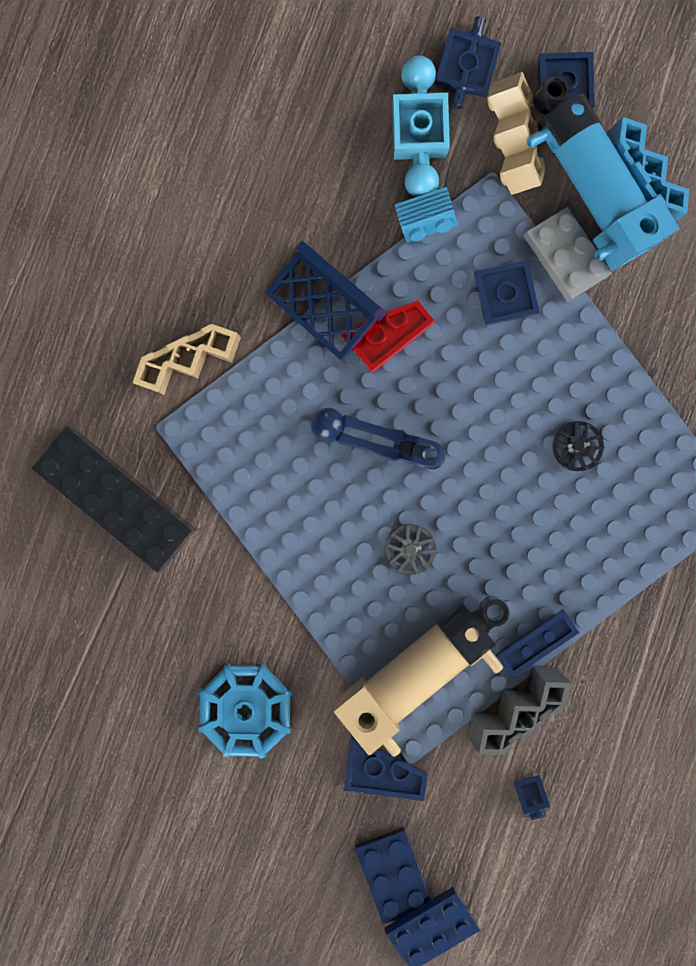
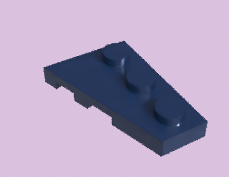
(383, 774)

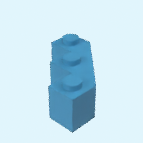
(647, 167)

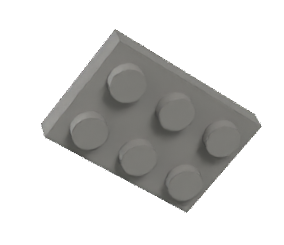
(567, 254)

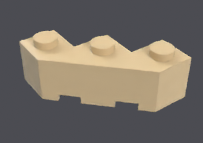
(512, 104)
(185, 356)

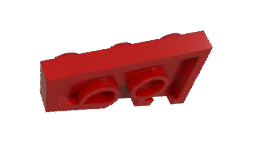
(391, 334)

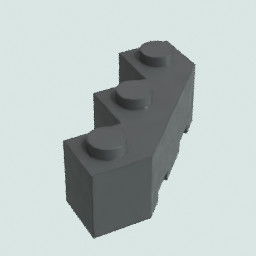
(520, 712)

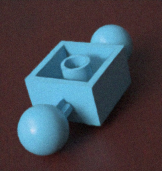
(420, 125)

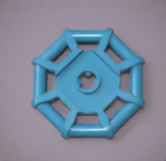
(234, 699)

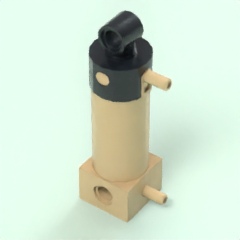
(418, 673)

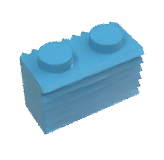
(426, 215)

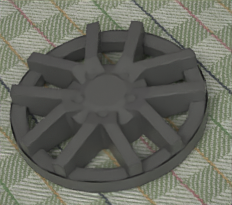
(410, 549)

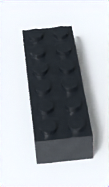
(114, 498)

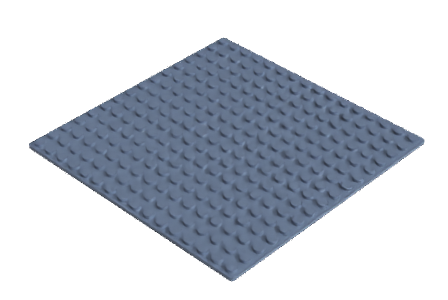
(499, 504)

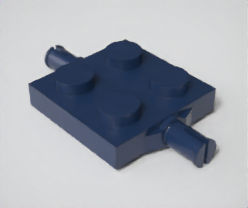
(468, 62)

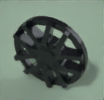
(578, 446)

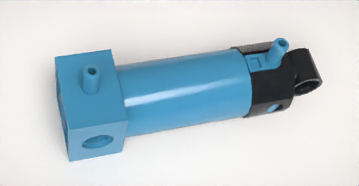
(599, 175)

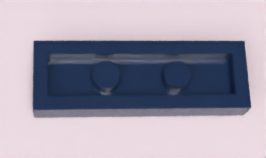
(537, 643)

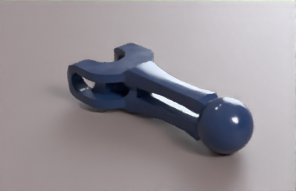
(330, 424)

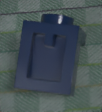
(532, 797)

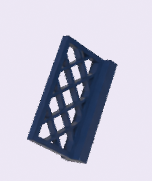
(338, 282)

